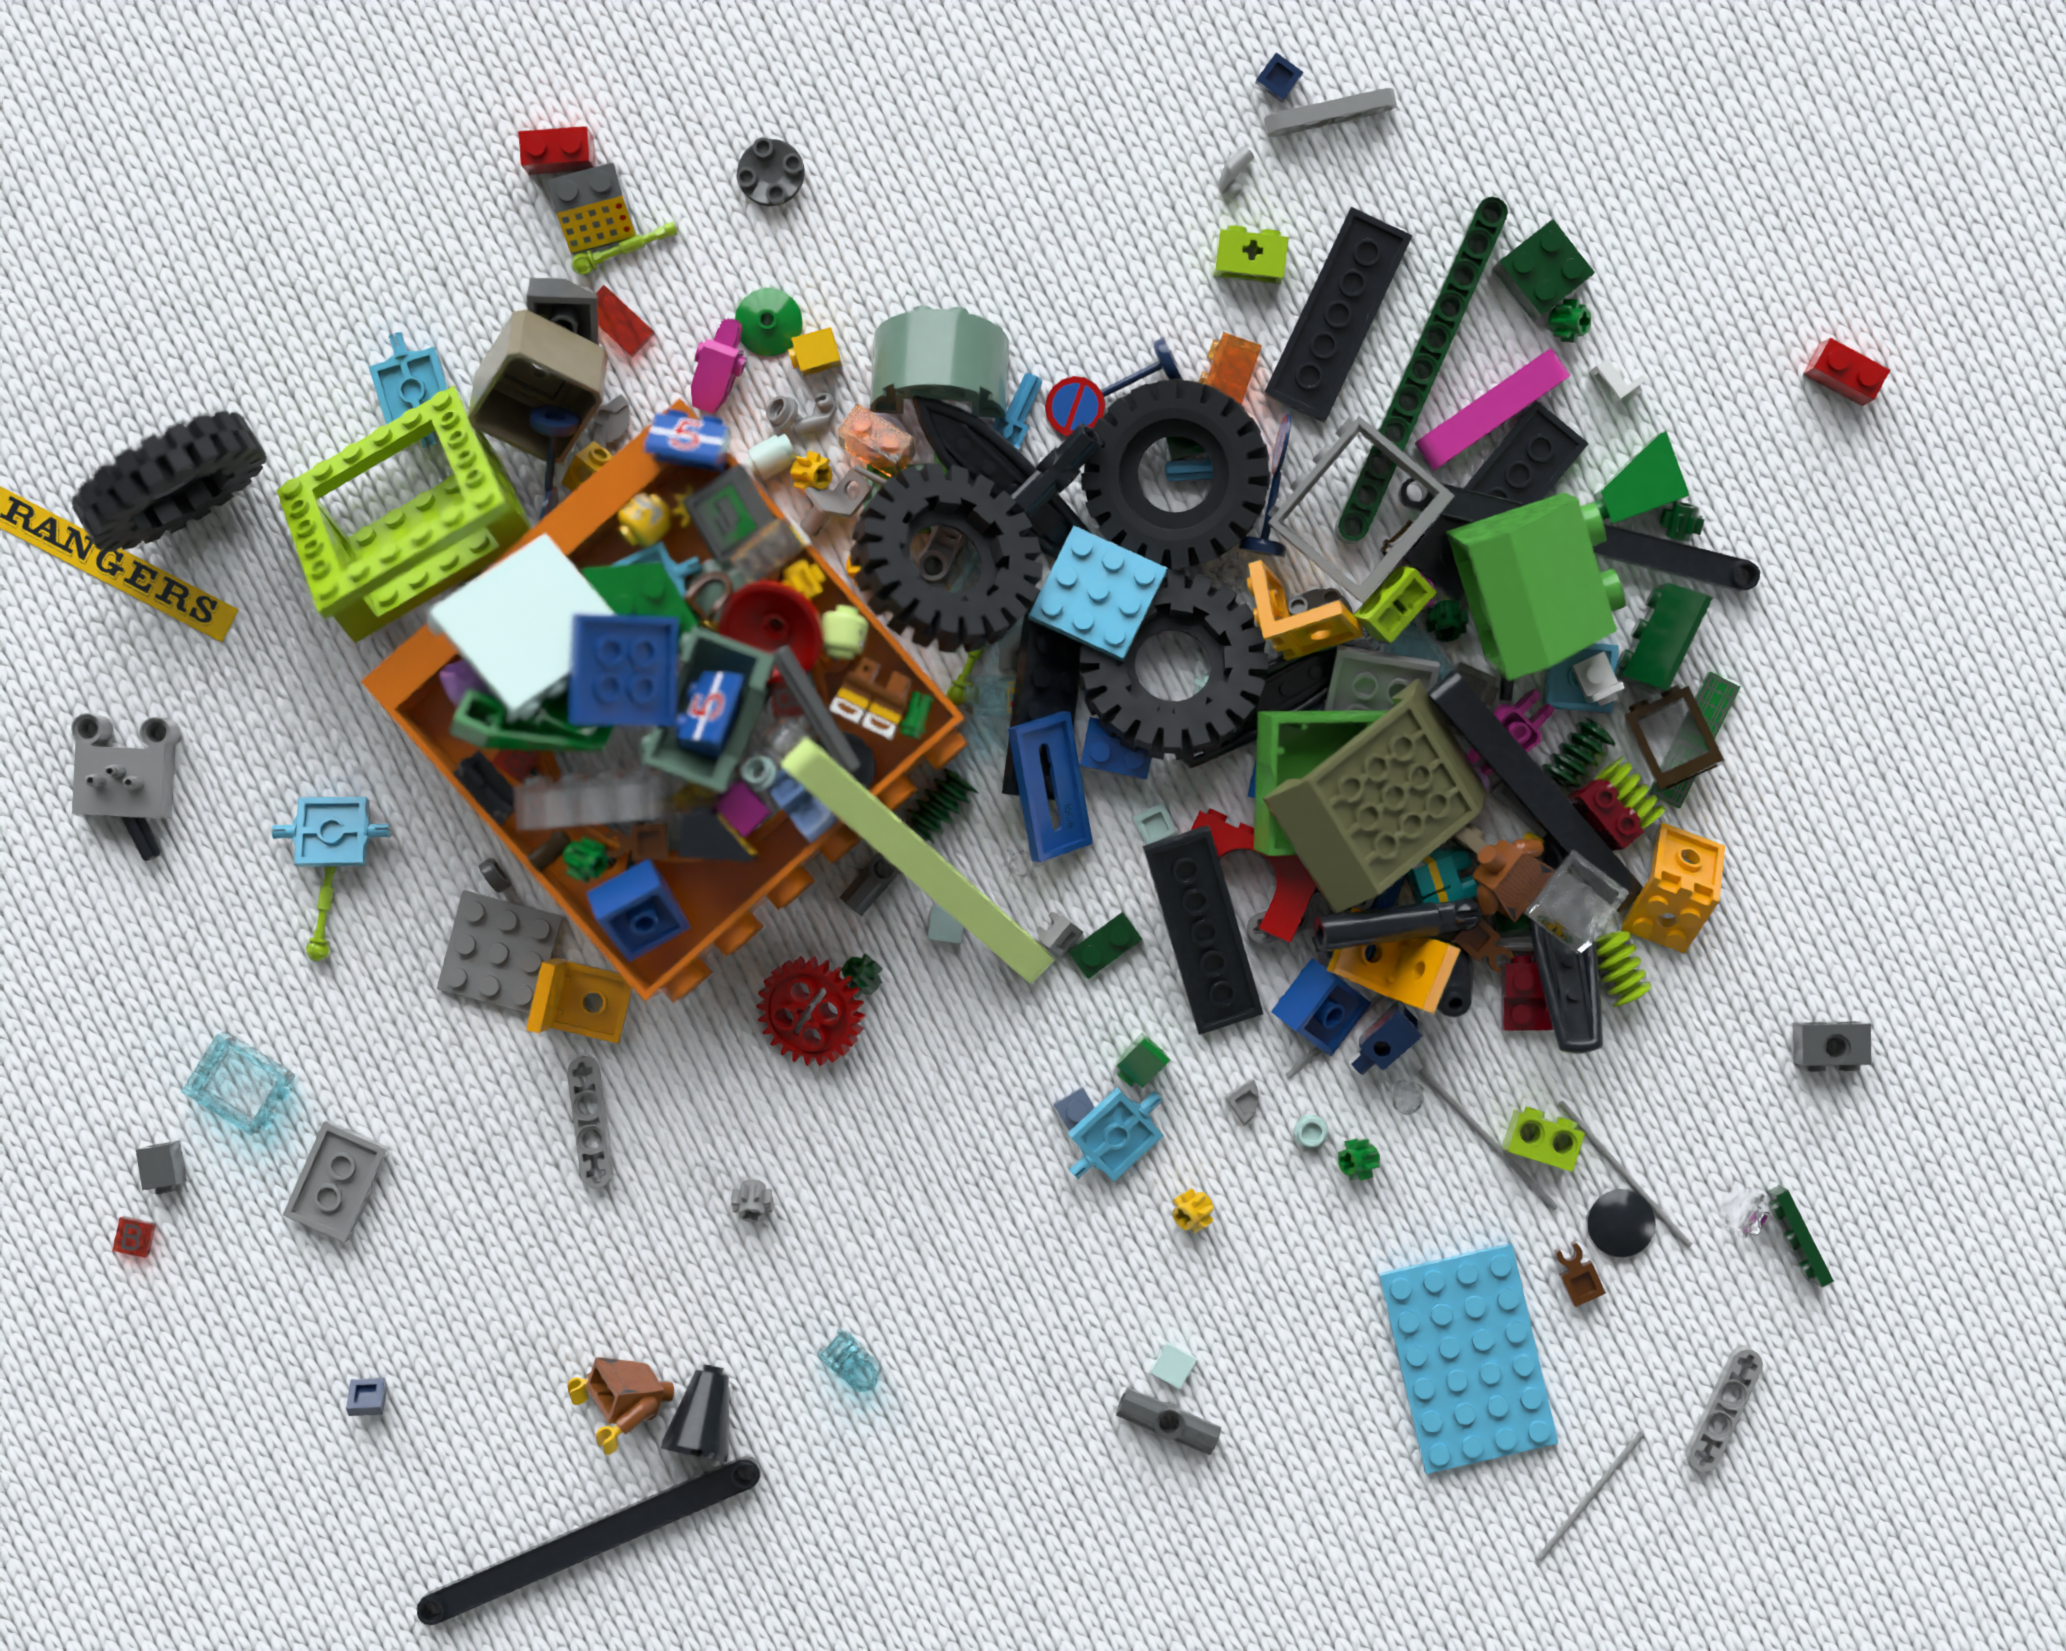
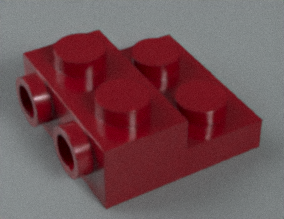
(1606, 814)
(1523, 997)

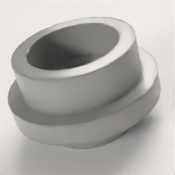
(782, 412)

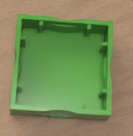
(1290, 748)

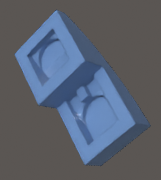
(801, 806)

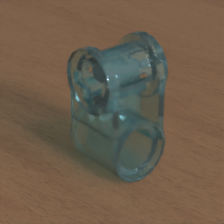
(849, 1359)

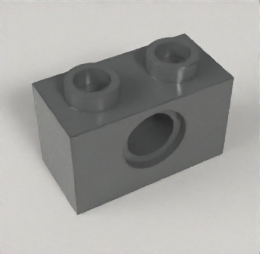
(1811, 1042)

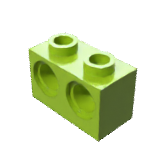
(1394, 603)
(1541, 1145)

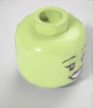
(844, 633)

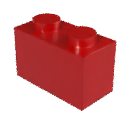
(557, 150)
(1846, 371)

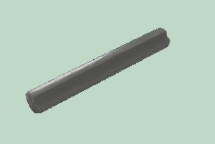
(815, 709)

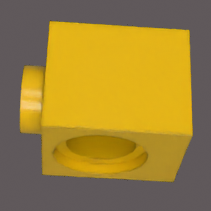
(815, 352)
(585, 465)

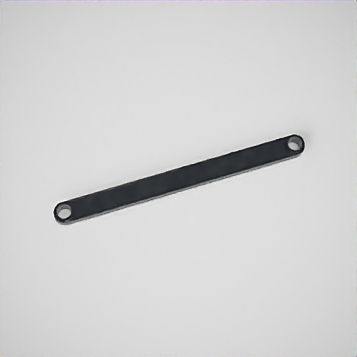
(1620, 543)
(588, 1540)

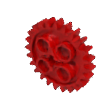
(785, 992)

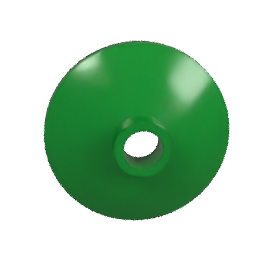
(770, 339)

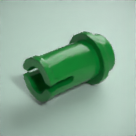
(916, 717)

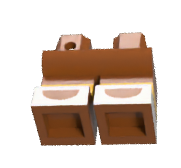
(859, 691)

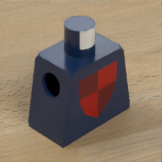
(1397, 1028)

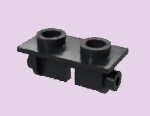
(487, 786)

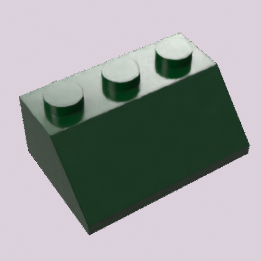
(1662, 637)

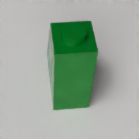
(1643, 483)

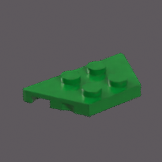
(641, 591)

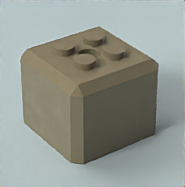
(511, 386)

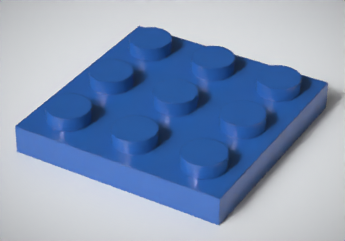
(623, 670)

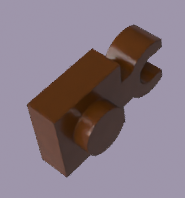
(645, 842)
(1482, 942)
(1580, 1278)

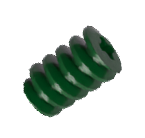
(1578, 754)
(940, 804)

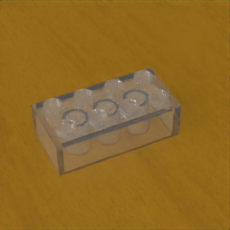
(596, 801)

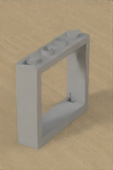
(1324, 460)

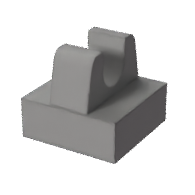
(1061, 934)

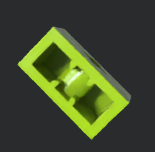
(1234, 262)

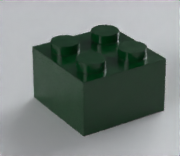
(1543, 270)

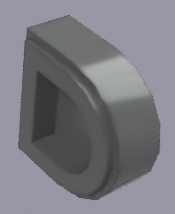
(494, 875)

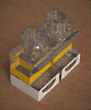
(769, 550)

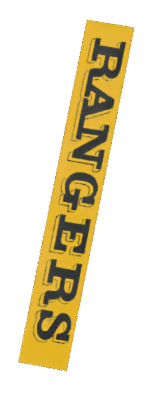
(115, 567)

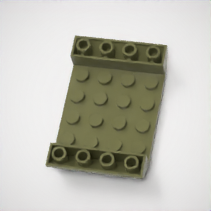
(1379, 802)

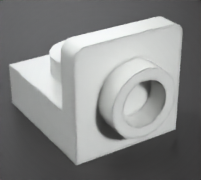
(1611, 380)
(1597, 679)

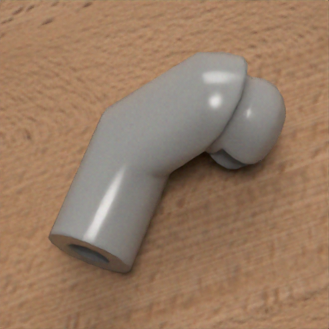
(1231, 170)
(820, 417)
(1008, 648)

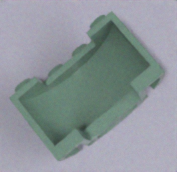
(940, 358)
(712, 653)

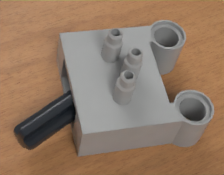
(125, 780)

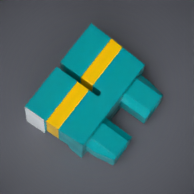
(1437, 878)

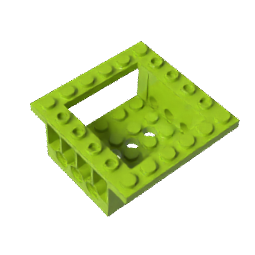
(413, 548)

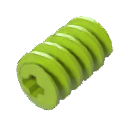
(1629, 793)
(1621, 967)

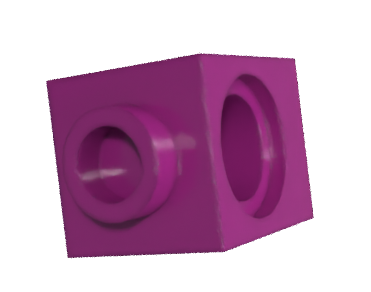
(742, 808)

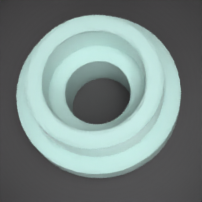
(753, 767)

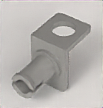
(834, 503)

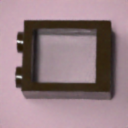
(1673, 737)

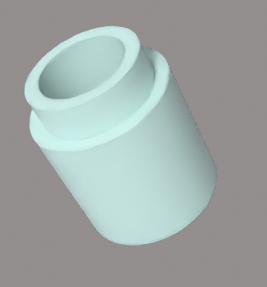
(771, 456)

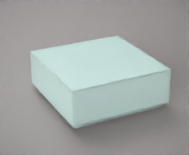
(1155, 824)
(944, 926)
(1173, 1365)

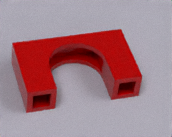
(1293, 881)

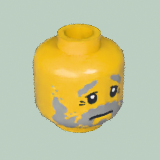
(644, 520)

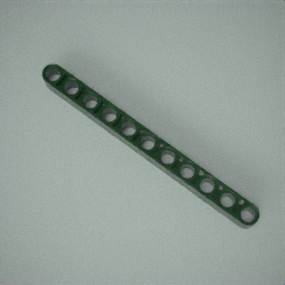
(1430, 357)

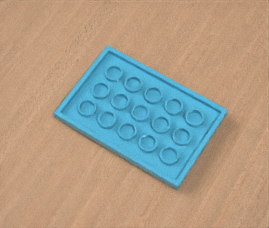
(1468, 1358)

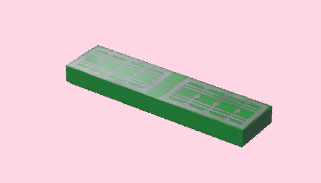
(1714, 701)

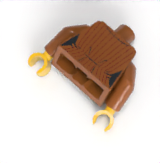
(1510, 876)
(625, 1395)

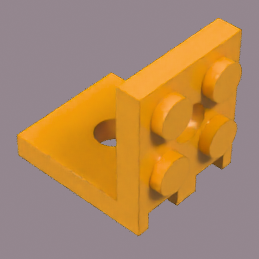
(1301, 632)
(1677, 889)
(1400, 970)
(562, 995)

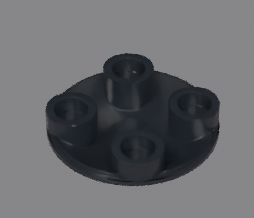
(1621, 1223)

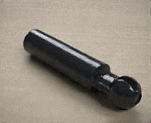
(1395, 924)

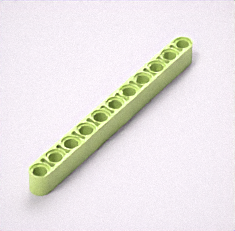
(916, 859)

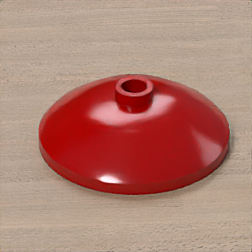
(750, 621)

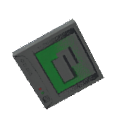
(728, 512)

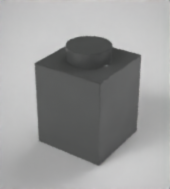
(161, 1166)

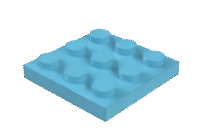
(1098, 593)

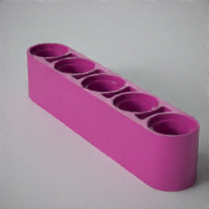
(1492, 409)

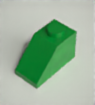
(1141, 1061)

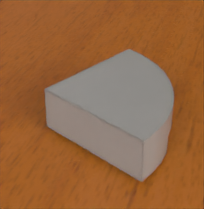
(1244, 1101)

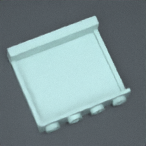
(518, 624)

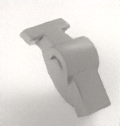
(611, 421)

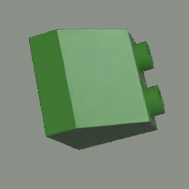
(1536, 583)

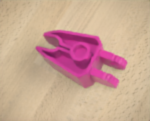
(717, 367)
(1520, 727)

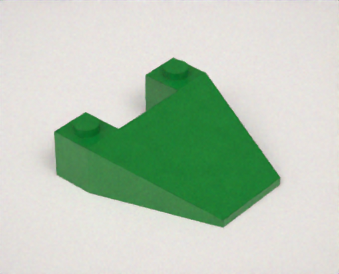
(485, 725)

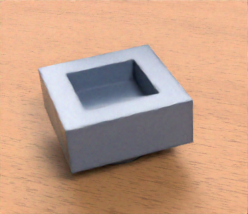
(1074, 1107)

